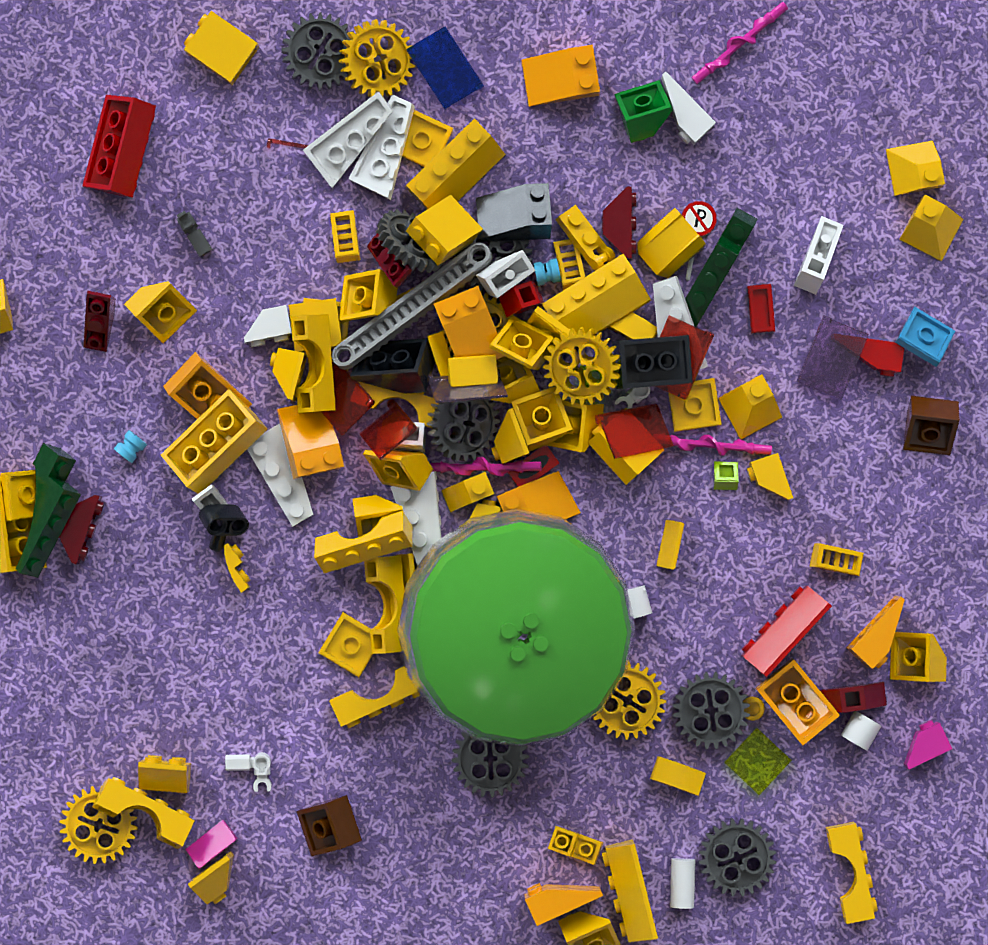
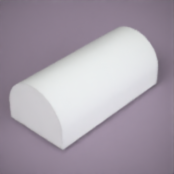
(682, 883)

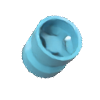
(552, 270)
(131, 445)

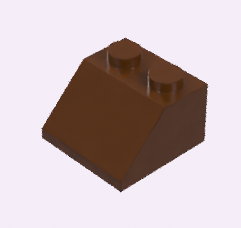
(931, 425)
(329, 826)

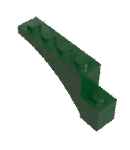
(719, 263)
(52, 508)

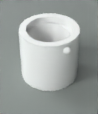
(639, 601)
(861, 730)

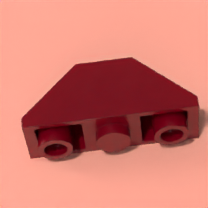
(619, 223)
(393, 269)
(98, 320)
(80, 528)
(856, 696)

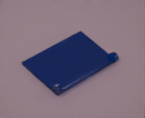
(445, 67)

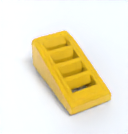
(346, 256)
(562, 265)
(817, 555)

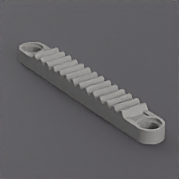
(412, 306)

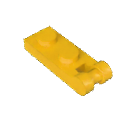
(585, 238)

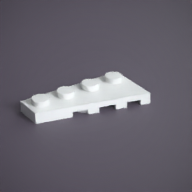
(344, 141)
(382, 155)
(671, 301)
(273, 463)
(423, 513)

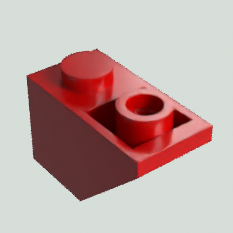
(521, 298)

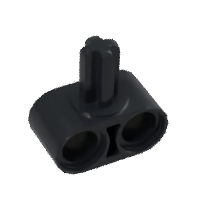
(222, 521)

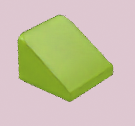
(726, 475)

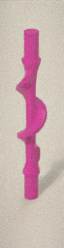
(736, 42)
(722, 448)
(482, 464)

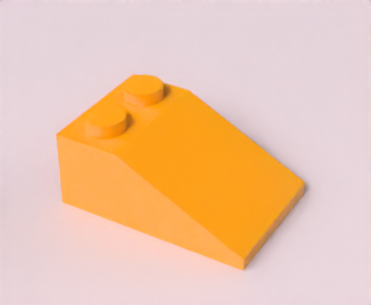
(561, 76)
(468, 324)
(199, 386)
(309, 442)
(545, 496)
(876, 638)
(797, 701)
(555, 900)

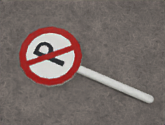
(702, 219)

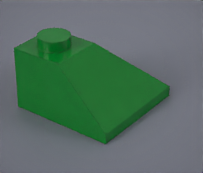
(643, 110)

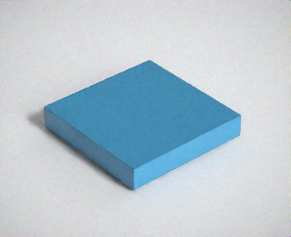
(925, 336)

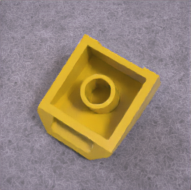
(670, 244)

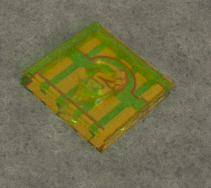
(757, 761)

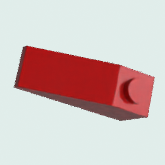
(883, 356)

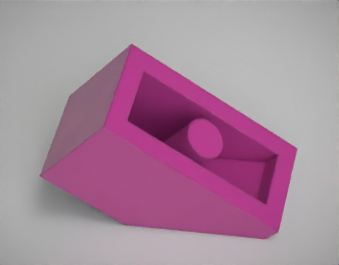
(927, 744)

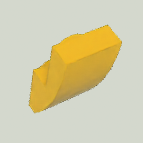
(634, 327)
(233, 560)
(677, 775)
(575, 845)

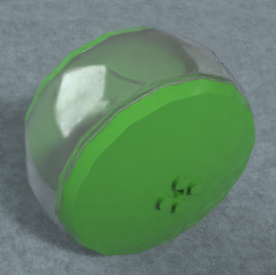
(488, 588)

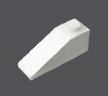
(688, 115)
(818, 255)

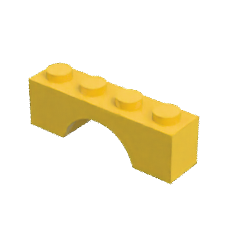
(314, 337)
(418, 400)
(388, 536)
(387, 577)
(351, 706)
(171, 825)
(857, 902)

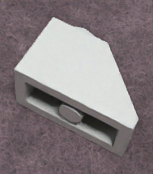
(505, 273)

